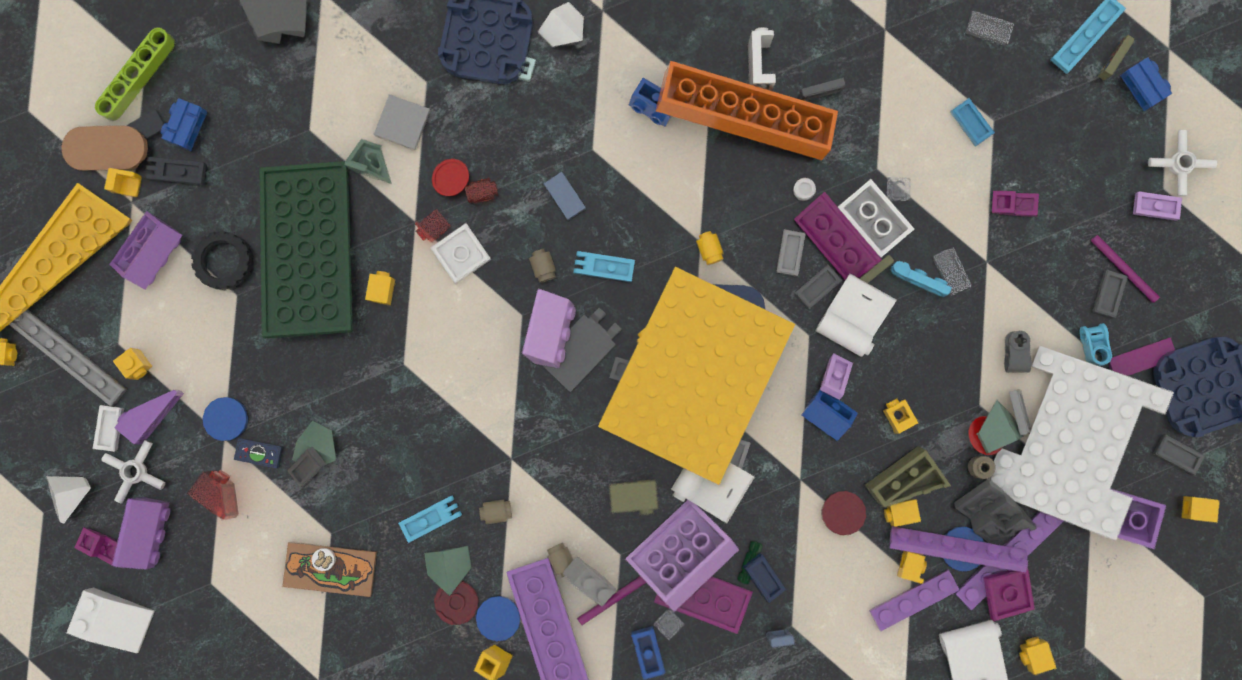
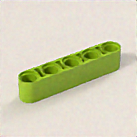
(124, 77)

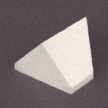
(562, 26)
(67, 494)

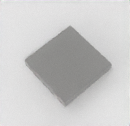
(402, 122)

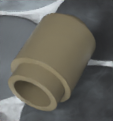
(542, 265)
(974, 467)
(495, 511)
(559, 558)

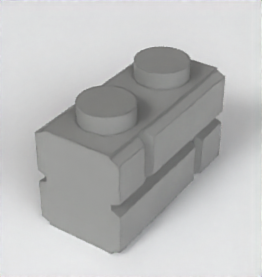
(589, 581)

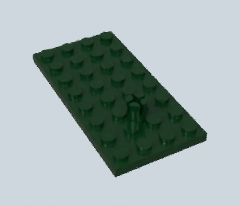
(305, 250)

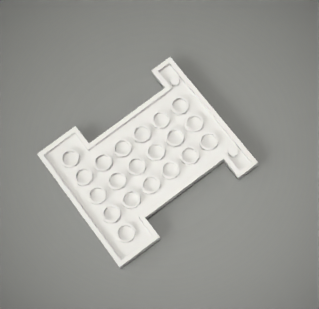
(1078, 443)

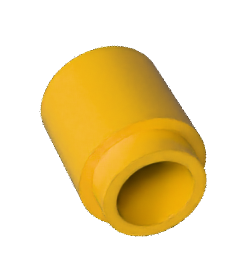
(710, 248)

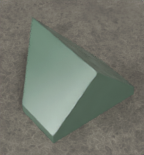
(368, 161)
(998, 429)
(321, 440)
(448, 567)

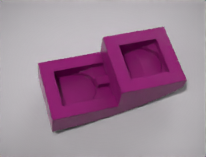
(1015, 203)
(97, 545)

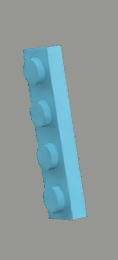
(1087, 34)

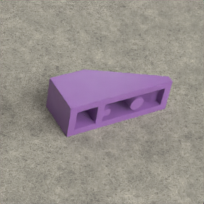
(142, 420)

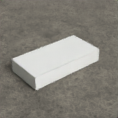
(106, 435)

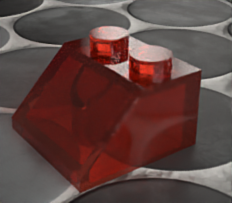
(216, 494)

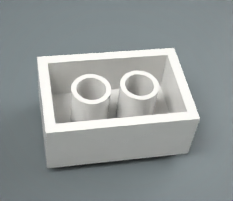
(876, 218)

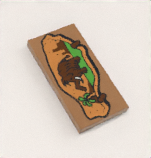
(350, 574)

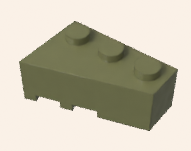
(907, 478)
(634, 496)

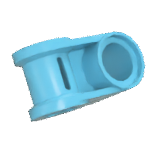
(1094, 343)

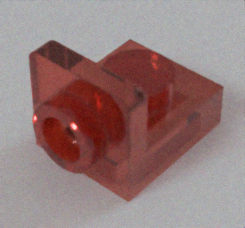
(432, 226)

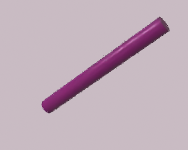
(1124, 268)
(613, 599)

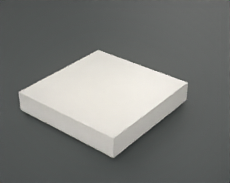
(460, 253)

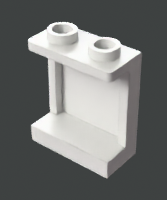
(759, 39)

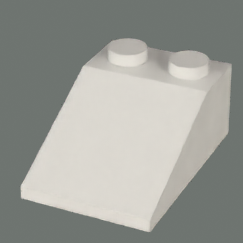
(110, 620)

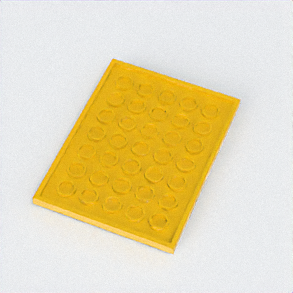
(696, 375)

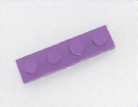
(914, 600)

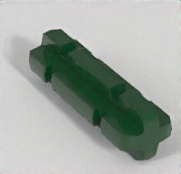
(755, 548)

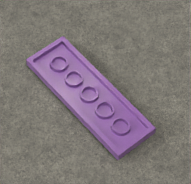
(546, 622)

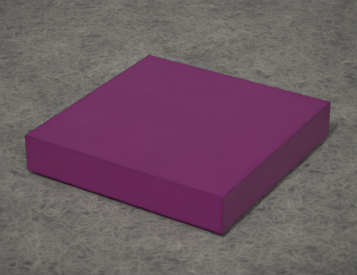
(1008, 594)

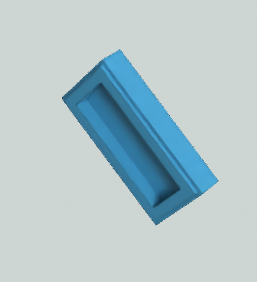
(972, 122)

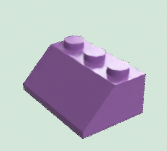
(146, 250)
(1142, 521)
(141, 533)

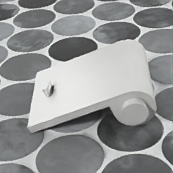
(855, 318)
(716, 499)
(974, 652)

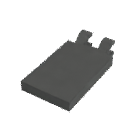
(584, 349)

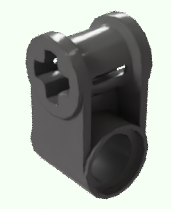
(1017, 355)

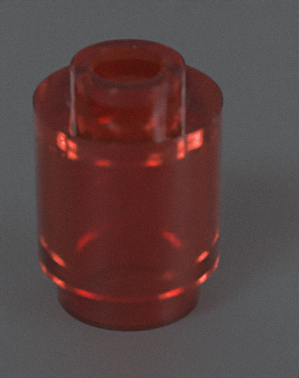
(481, 190)

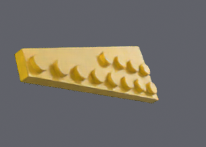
(66, 241)

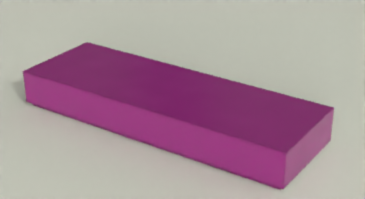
(1140, 358)

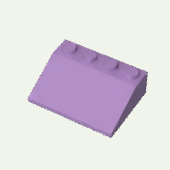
(682, 554)

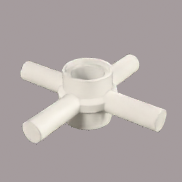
(1189, 159)
(141, 475)

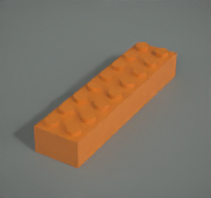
(746, 110)

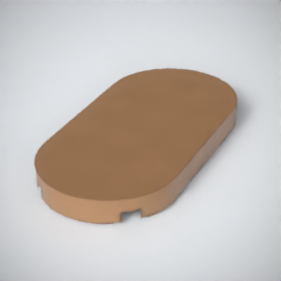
(104, 148)

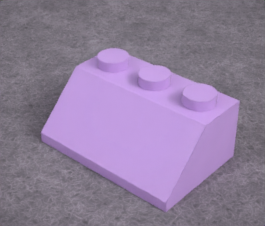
(548, 329)

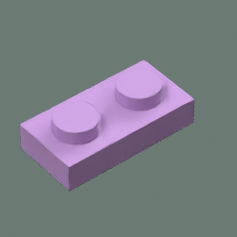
(1157, 206)
(836, 376)

